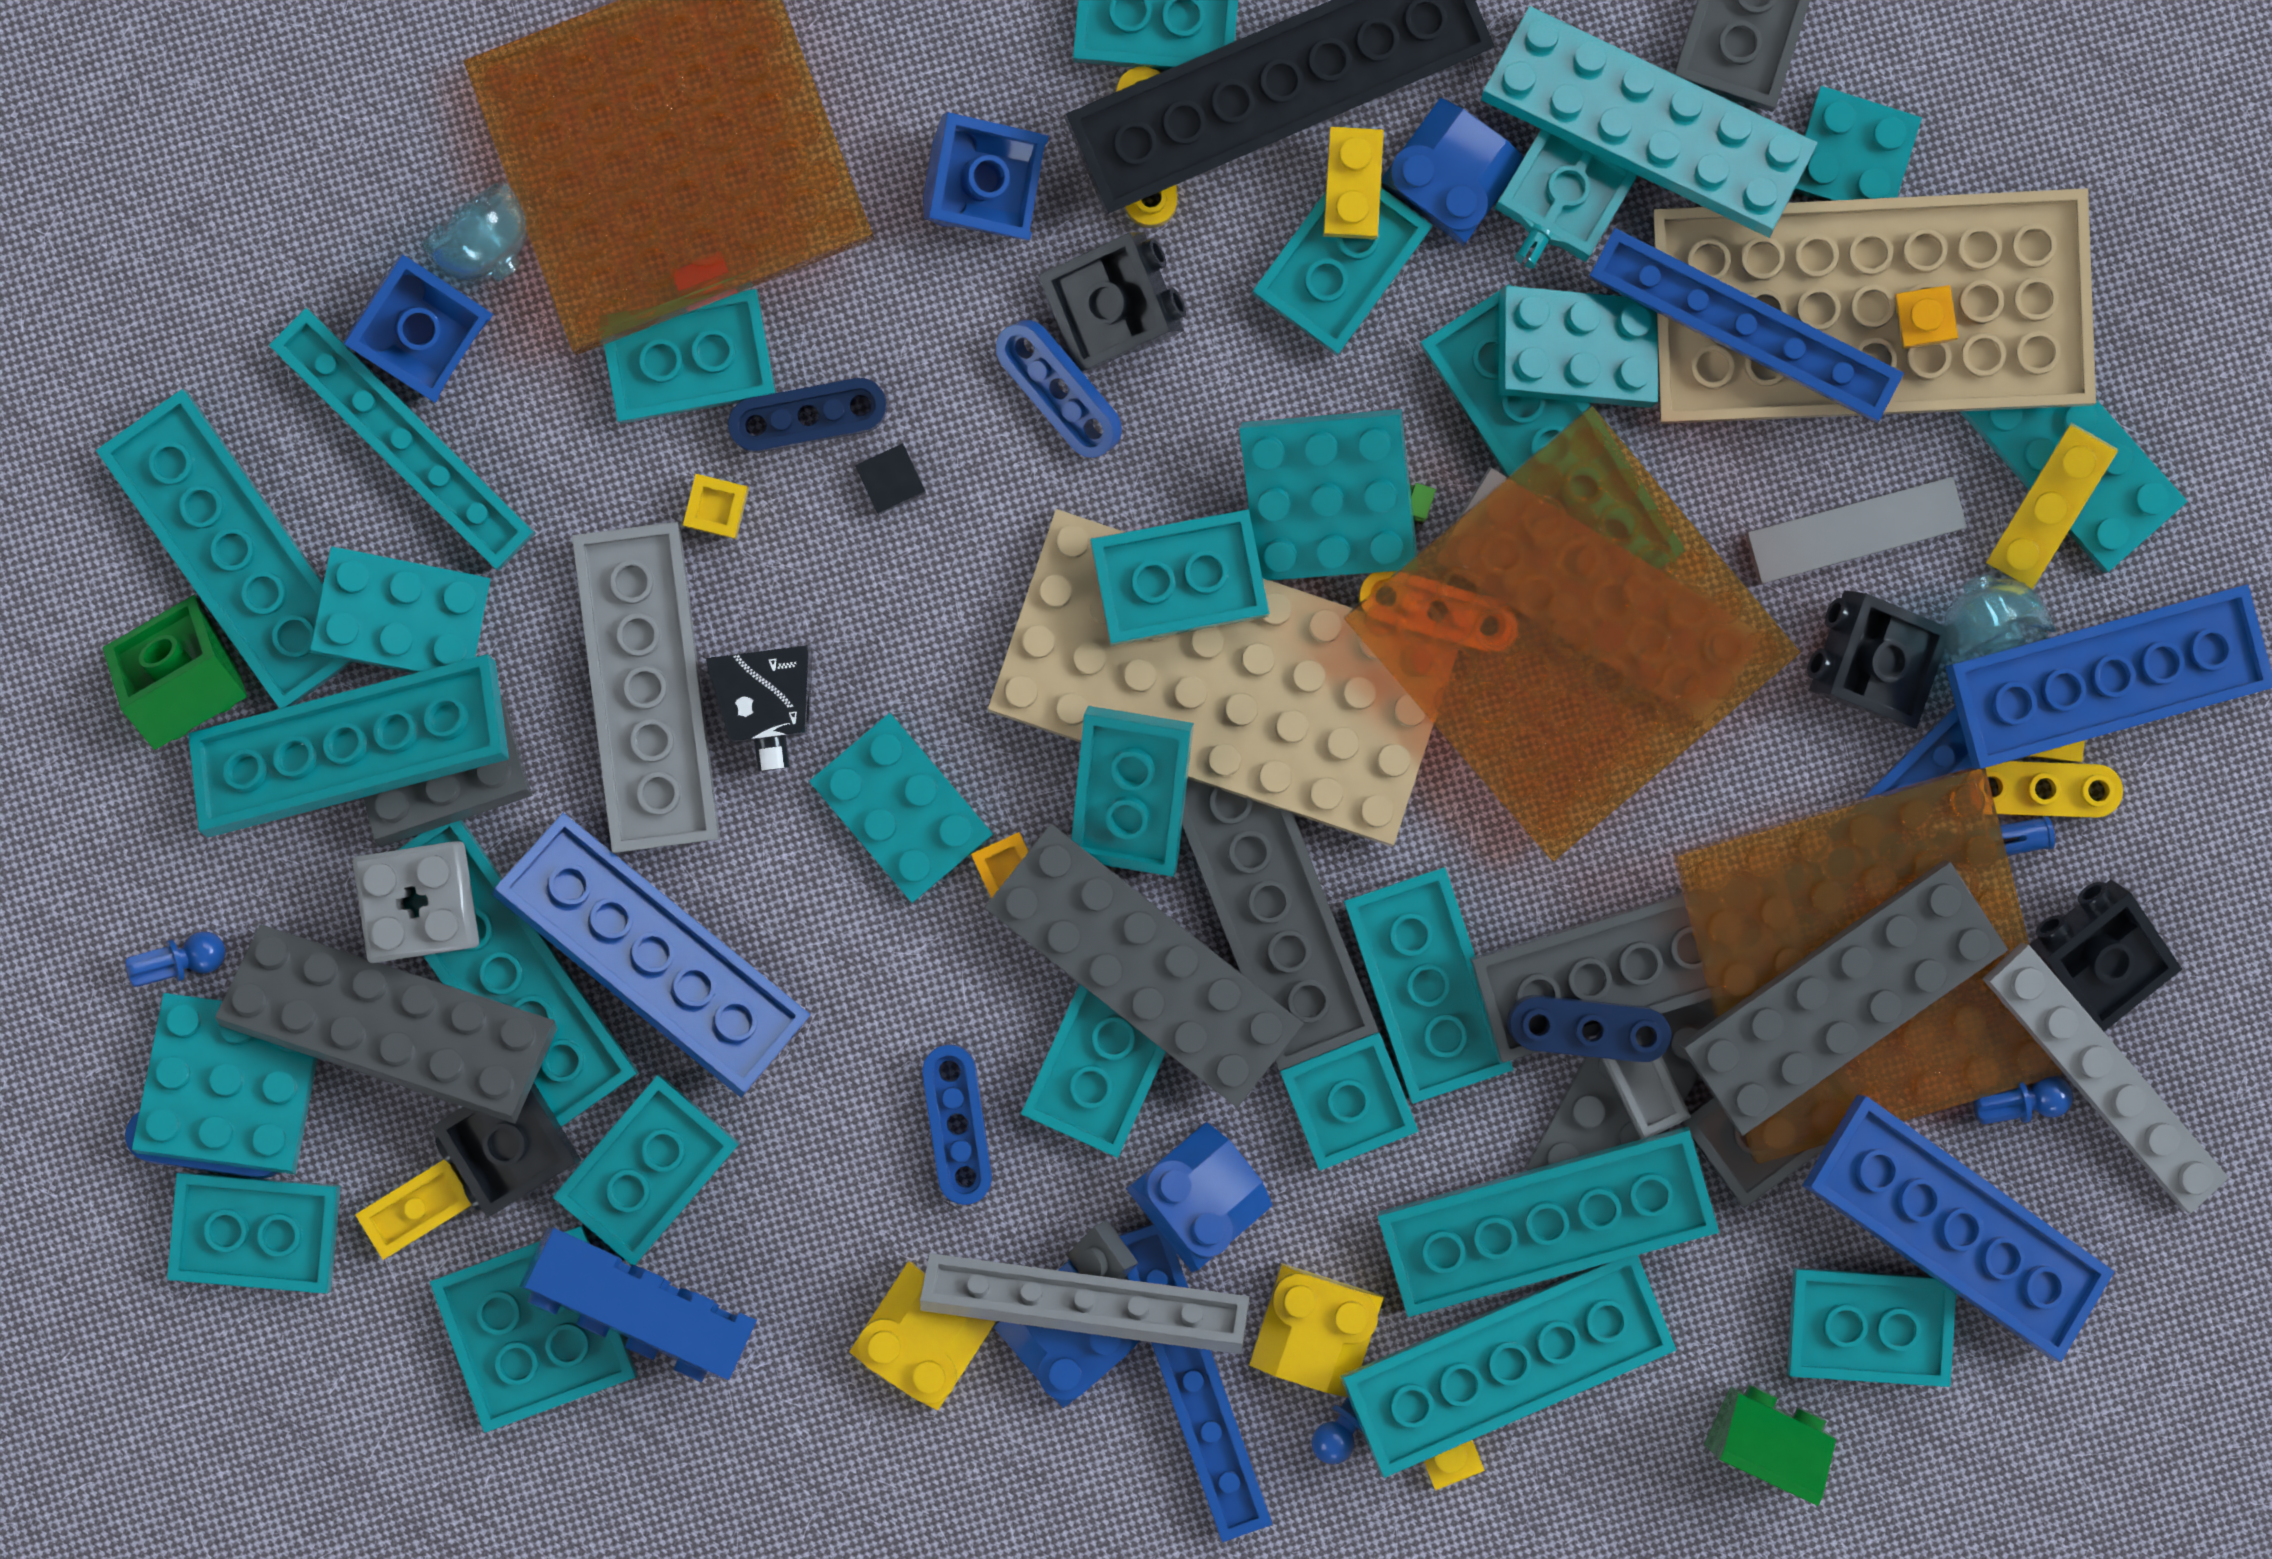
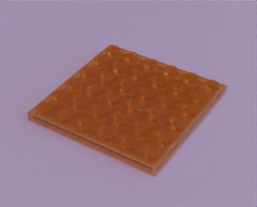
(666, 158)
(1572, 634)
(1794, 885)

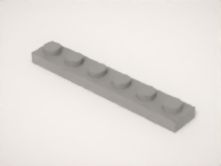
(2105, 1077)
(1085, 1303)

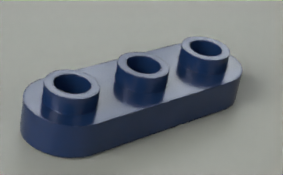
(783, 410)
(1565, 1023)

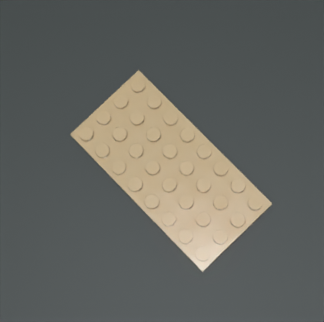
(2014, 280)
(1277, 702)

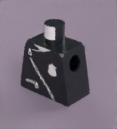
(764, 699)

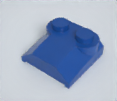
(1452, 170)
(983, 176)
(416, 327)
(1201, 1195)
(1062, 1359)

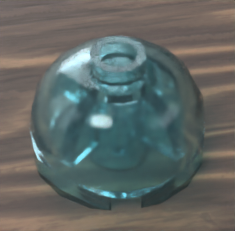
(481, 237)
(1994, 618)

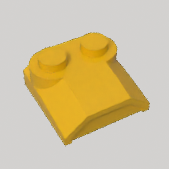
(1315, 1330)
(918, 1348)

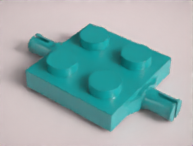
(1563, 197)

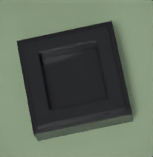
(890, 479)

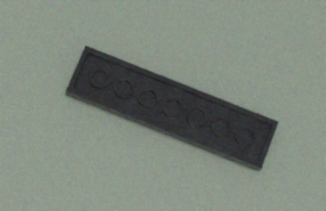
(1266, 90)

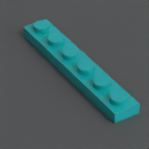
(402, 439)

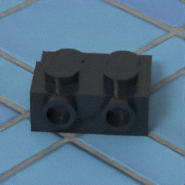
(1113, 300)
(1877, 658)
(2105, 952)
(505, 1158)

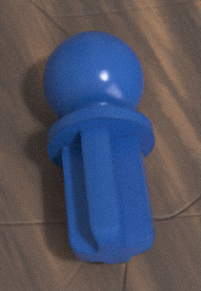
(201, 953)
(2047, 1097)
(1334, 1439)

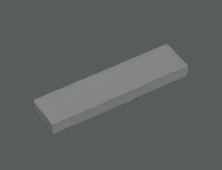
(1856, 530)

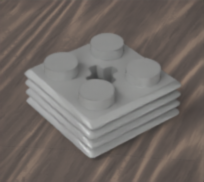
(443, 924)

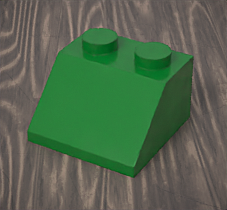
(173, 673)
(1773, 1444)

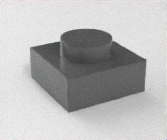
(1102, 1253)

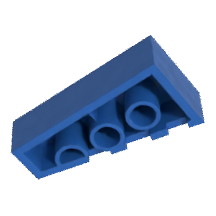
(637, 1306)

